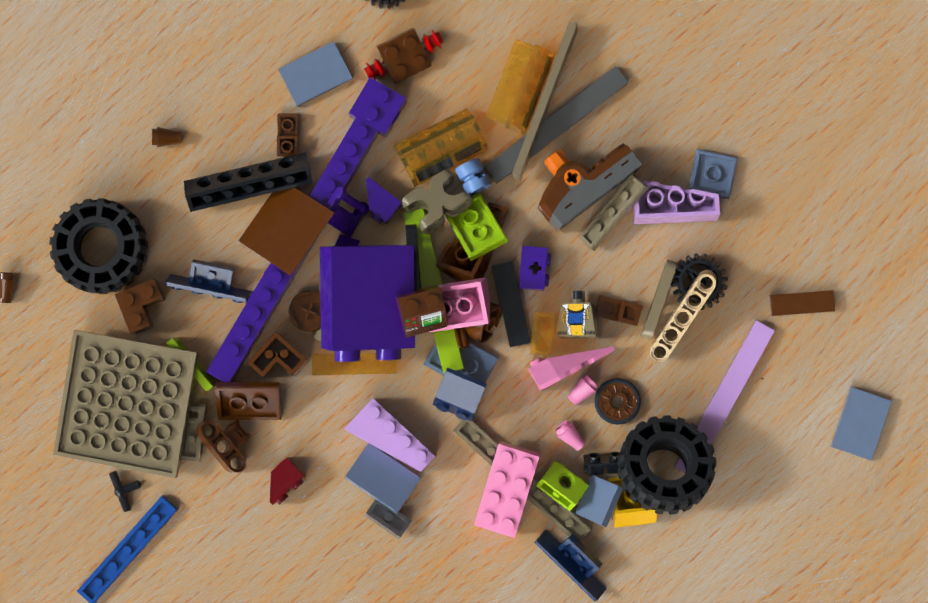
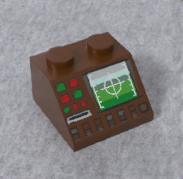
(421, 311)

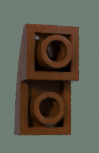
(287, 134)

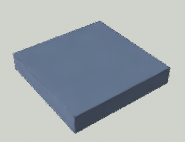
(713, 173)
(599, 501)

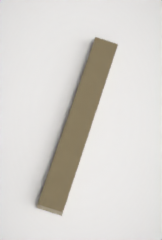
(545, 101)
(560, 516)

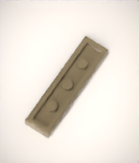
(613, 212)

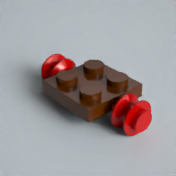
(404, 55)

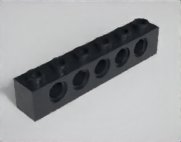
(248, 182)

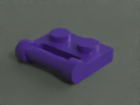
(343, 219)

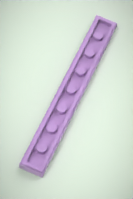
(732, 383)

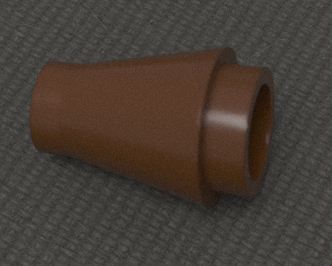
(165, 137)
(7, 286)

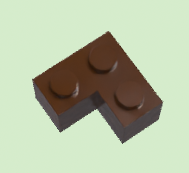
(134, 305)
(276, 352)

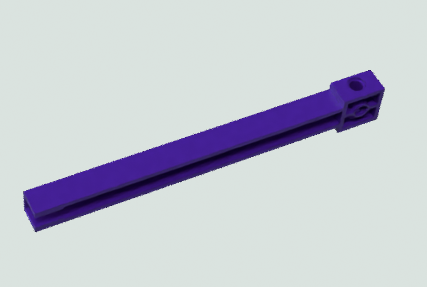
(373, 115)

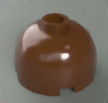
(482, 332)

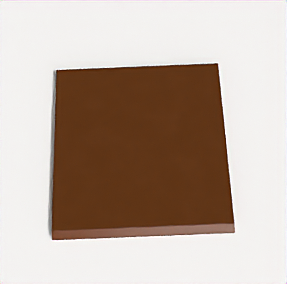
(286, 228)

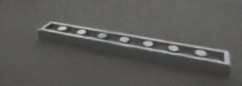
(560, 121)

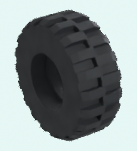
(68, 240)
(675, 437)

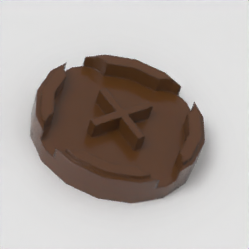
(306, 311)

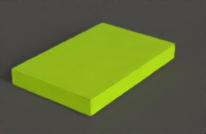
(477, 229)

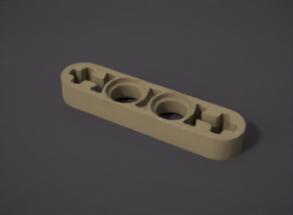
(659, 299)

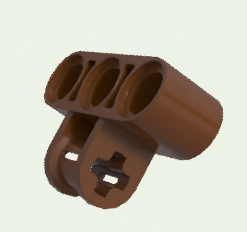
(232, 436)

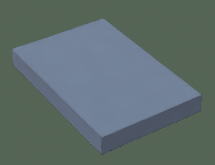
(315, 73)
(476, 362)
(860, 423)
(382, 478)

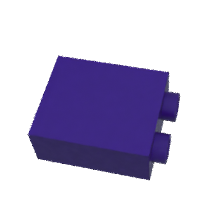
(361, 302)

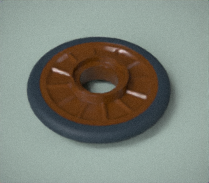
(604, 404)

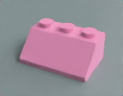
(465, 303)

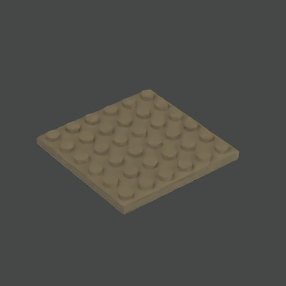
(125, 403)

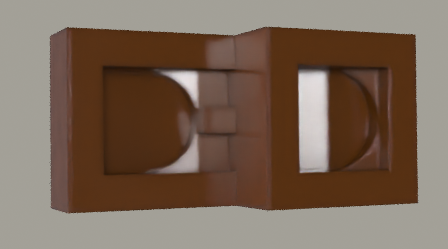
(618, 310)

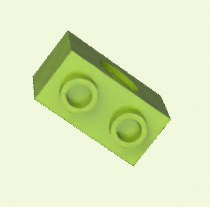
(551, 485)

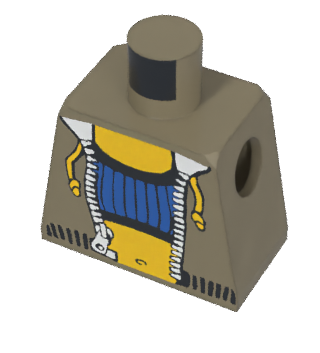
(577, 319)

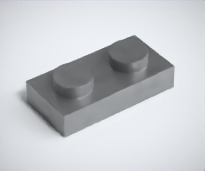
(387, 519)

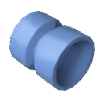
(473, 177)

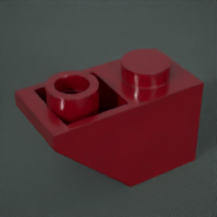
(283, 479)

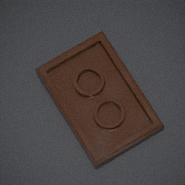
(248, 400)

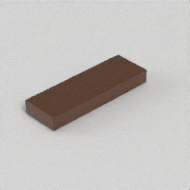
(802, 303)

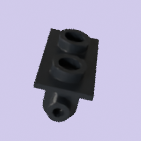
(595, 462)

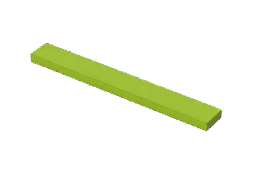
(430, 276)

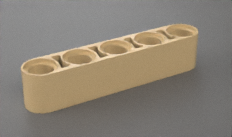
(676, 323)

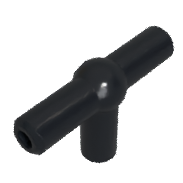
(121, 491)

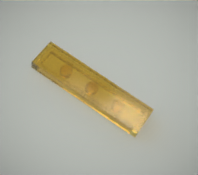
(326, 365)

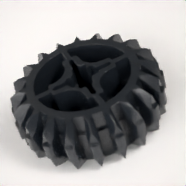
(692, 274)

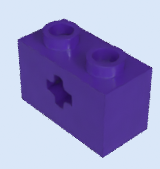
(530, 256)

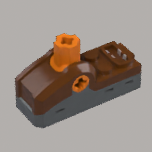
(567, 200)

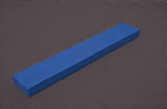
(127, 550)

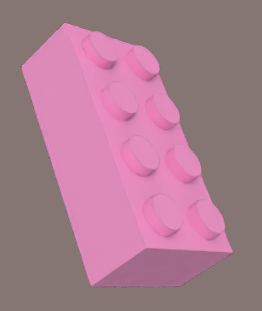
(507, 489)

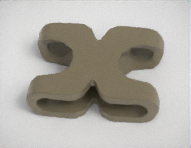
(436, 201)

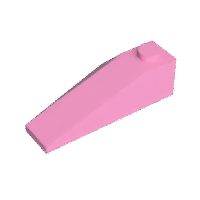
(556, 368)

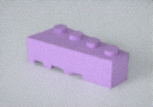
(675, 205)
(385, 432)

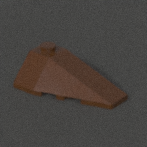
(457, 263)

